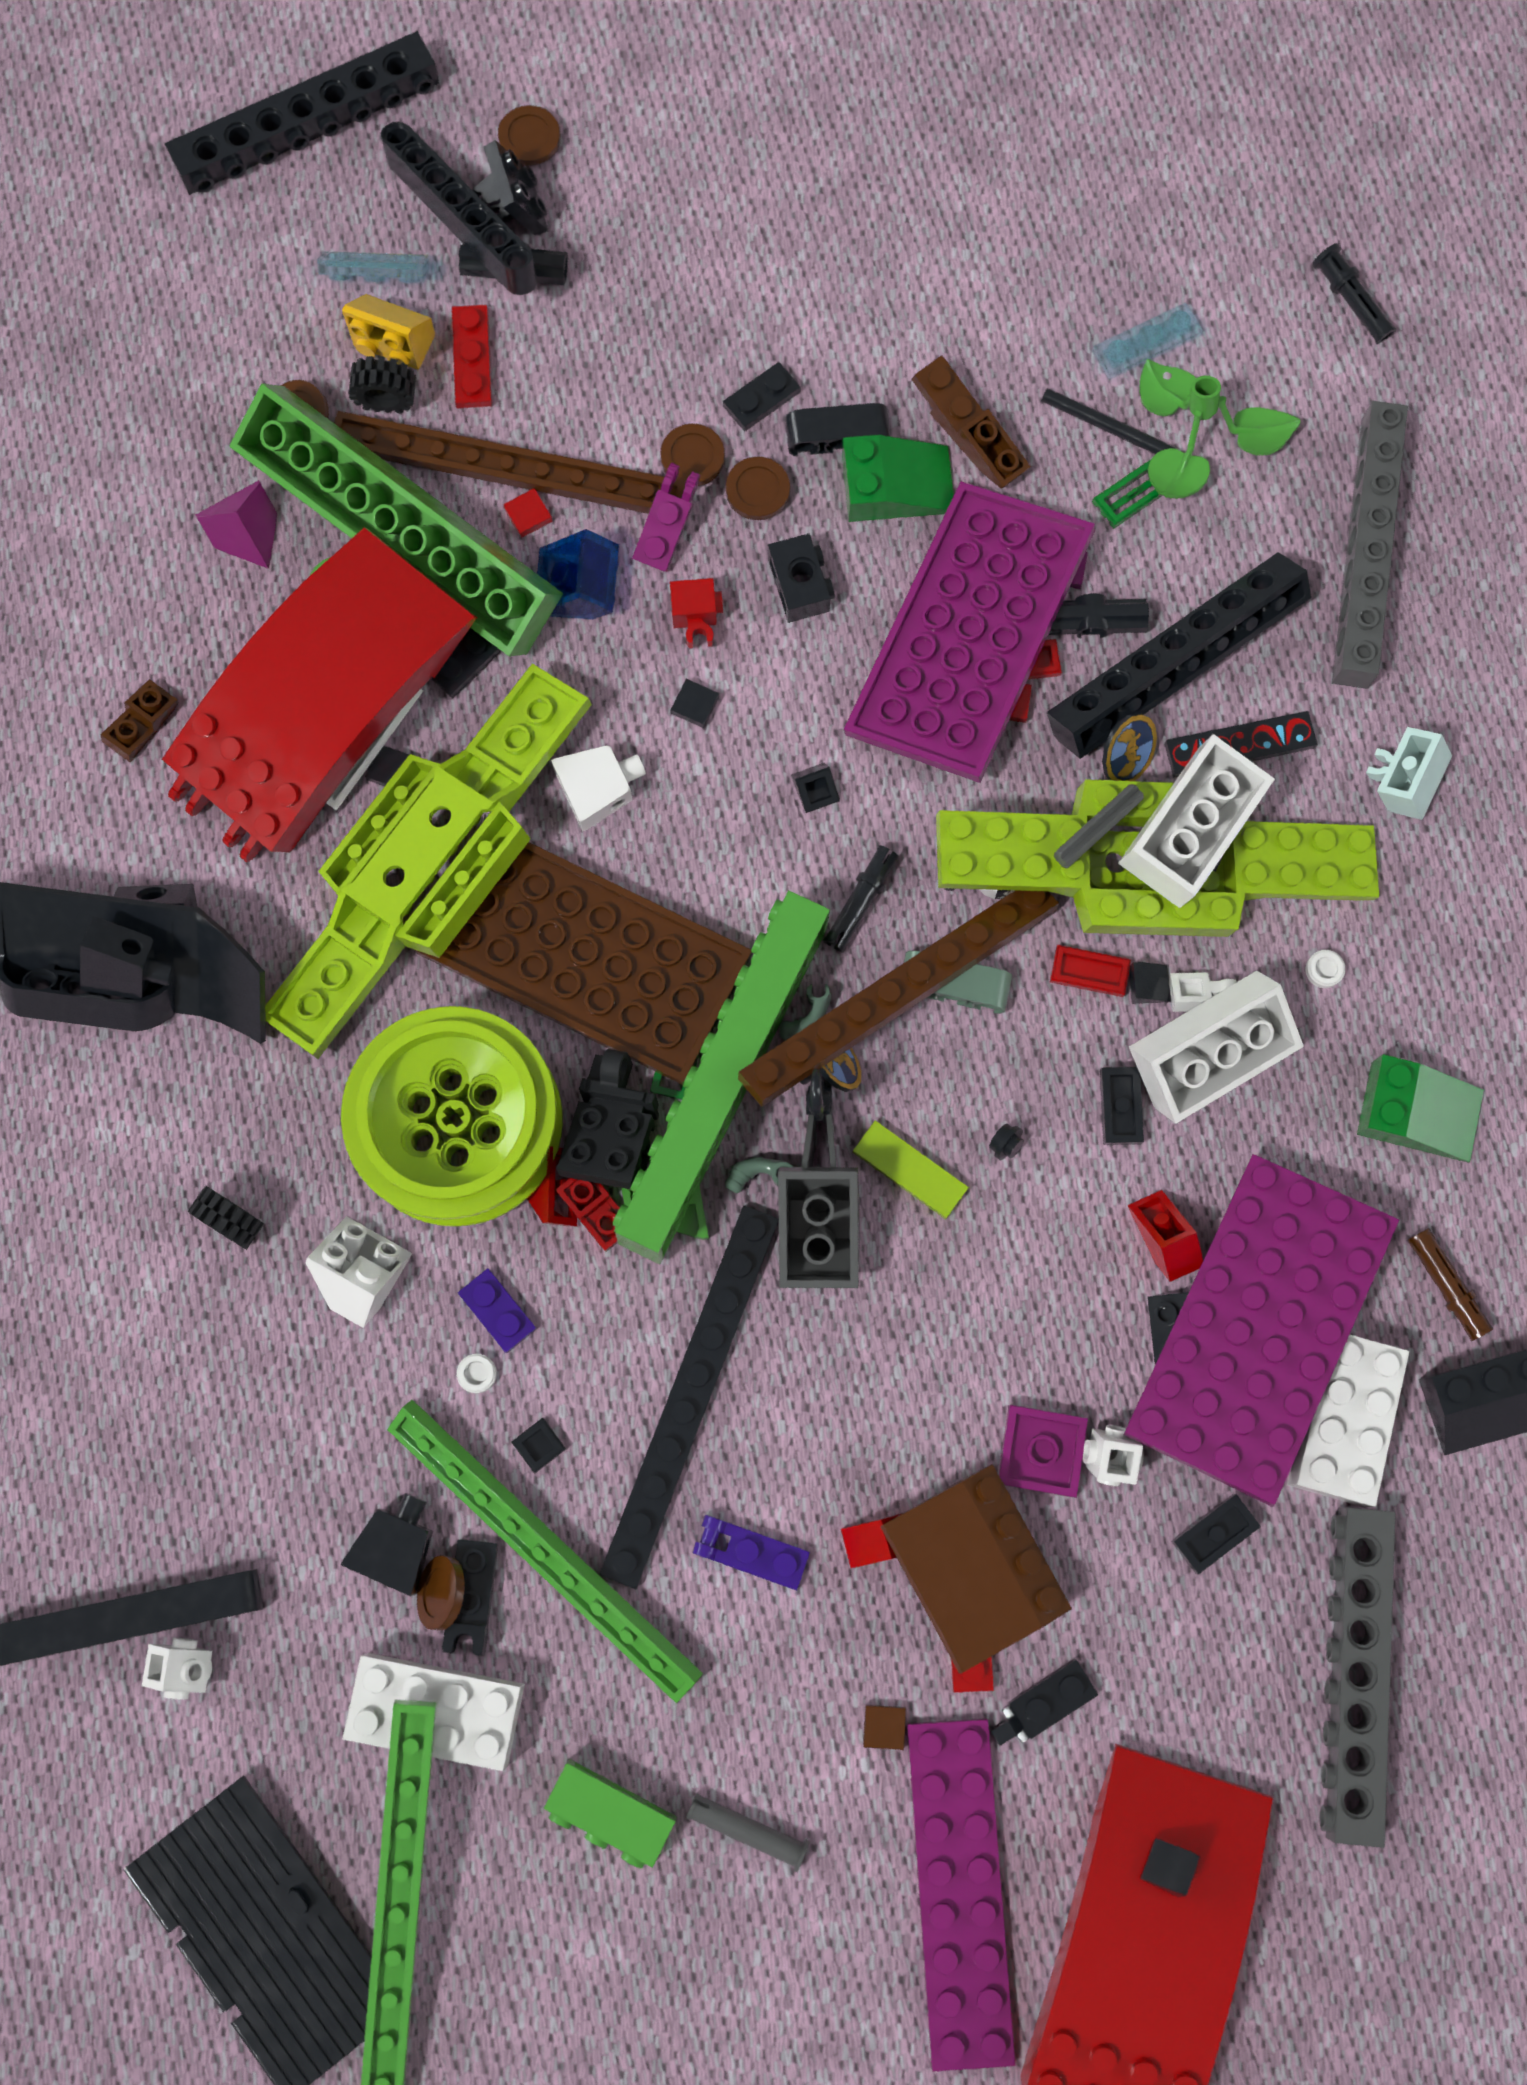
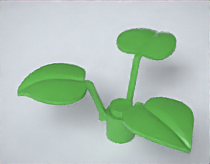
(1179, 473)

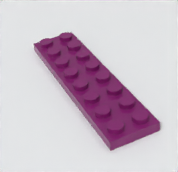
(960, 1895)

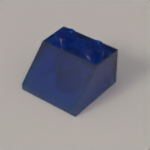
(584, 571)

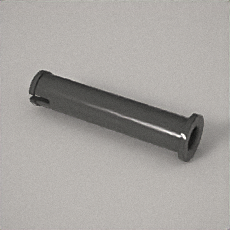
(748, 1831)

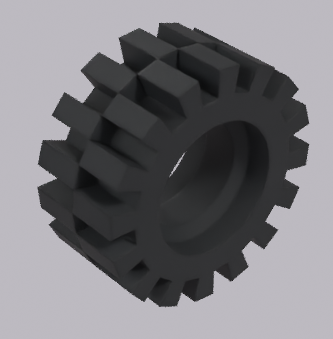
(382, 385)
(225, 1217)

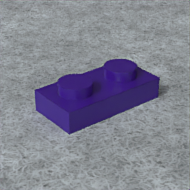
(497, 1310)

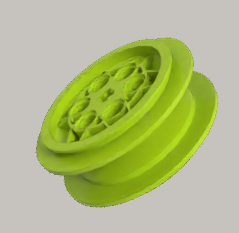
(413, 1063)

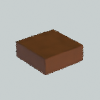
(884, 1727)

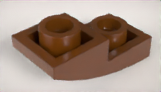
(142, 719)

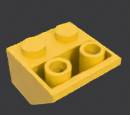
(388, 330)

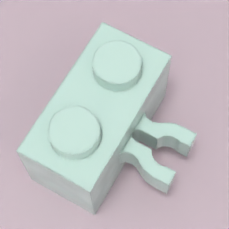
(1412, 772)

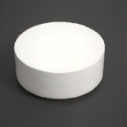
(1325, 969)
(476, 1373)

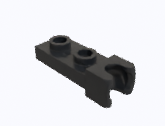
(478, 1567)

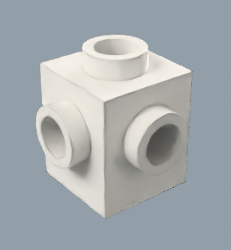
(1121, 1465)
(177, 1668)

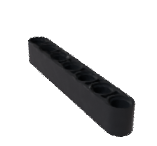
(459, 208)
(130, 1617)

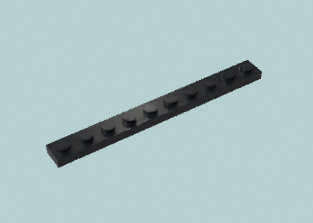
(689, 1398)

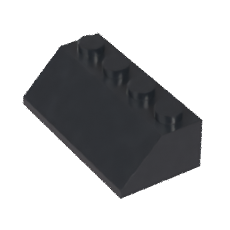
(1478, 1402)

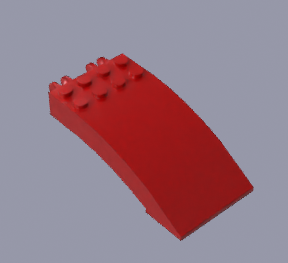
(314, 693)
(1138, 1970)

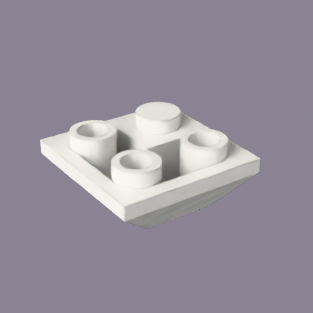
(356, 1270)

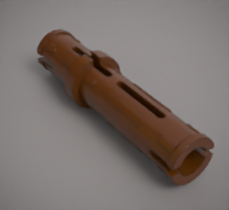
(1454, 1291)

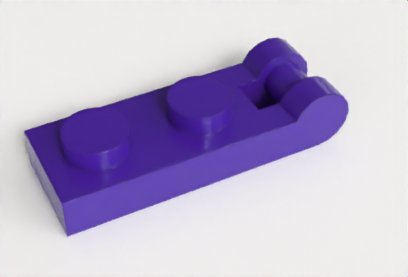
(753, 1553)

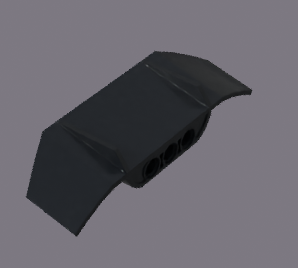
(42, 963)

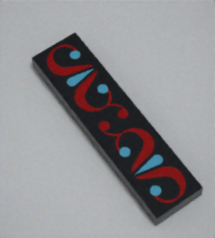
(1252, 740)

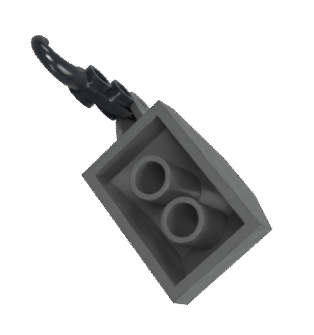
(818, 1209)

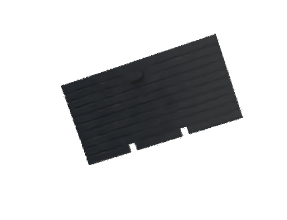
(260, 1934)

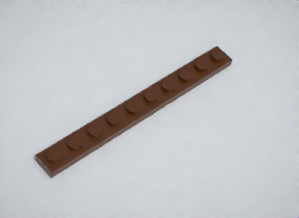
(506, 463)
(894, 994)

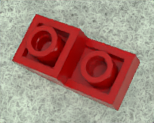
(593, 1208)

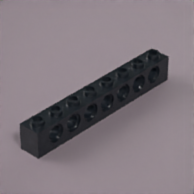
(388, 72)
(1180, 653)

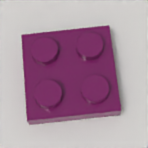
(1042, 1451)

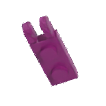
(665, 521)

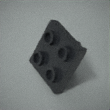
(512, 189)

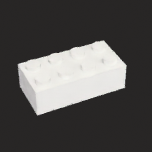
(1196, 821)
(1216, 1046)
(1352, 1425)
(472, 1717)

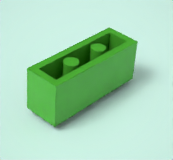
(609, 1814)

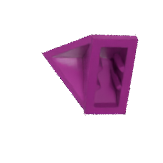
(242, 524)

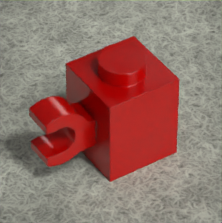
(695, 607)

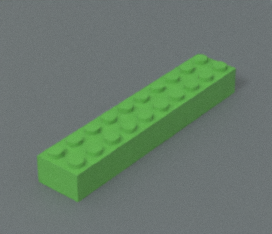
(362, 490)
(713, 1089)

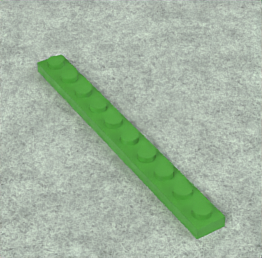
(544, 1551)
(398, 1893)

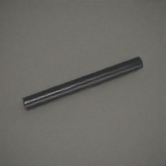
(1104, 422)

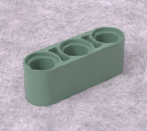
(976, 987)

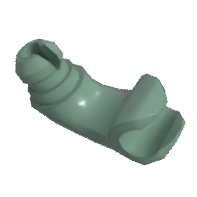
(818, 1009)
(747, 1169)

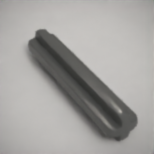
(1098, 826)

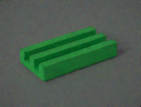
(1108, 511)

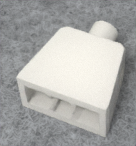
(596, 783)

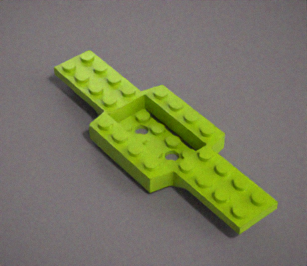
(398, 833)
(1260, 863)

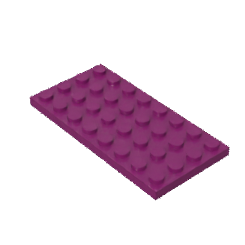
(970, 631)
(1262, 1329)

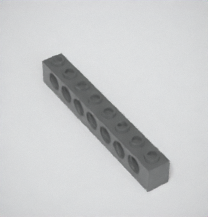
(1370, 545)
(1367, 1821)

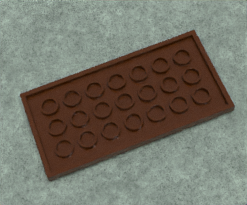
(598, 961)

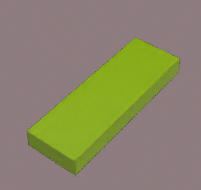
(910, 1169)

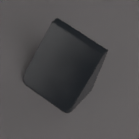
(815, 787)
(1149, 983)
(1170, 1868)

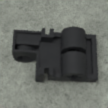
(610, 1126)

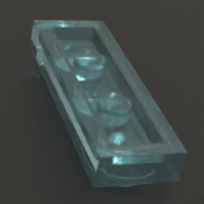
(373, 266)
(1147, 341)

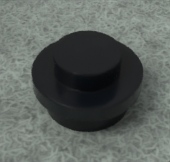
(1007, 1142)

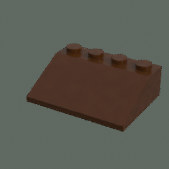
(976, 1568)

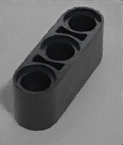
(823, 428)

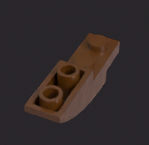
(968, 425)

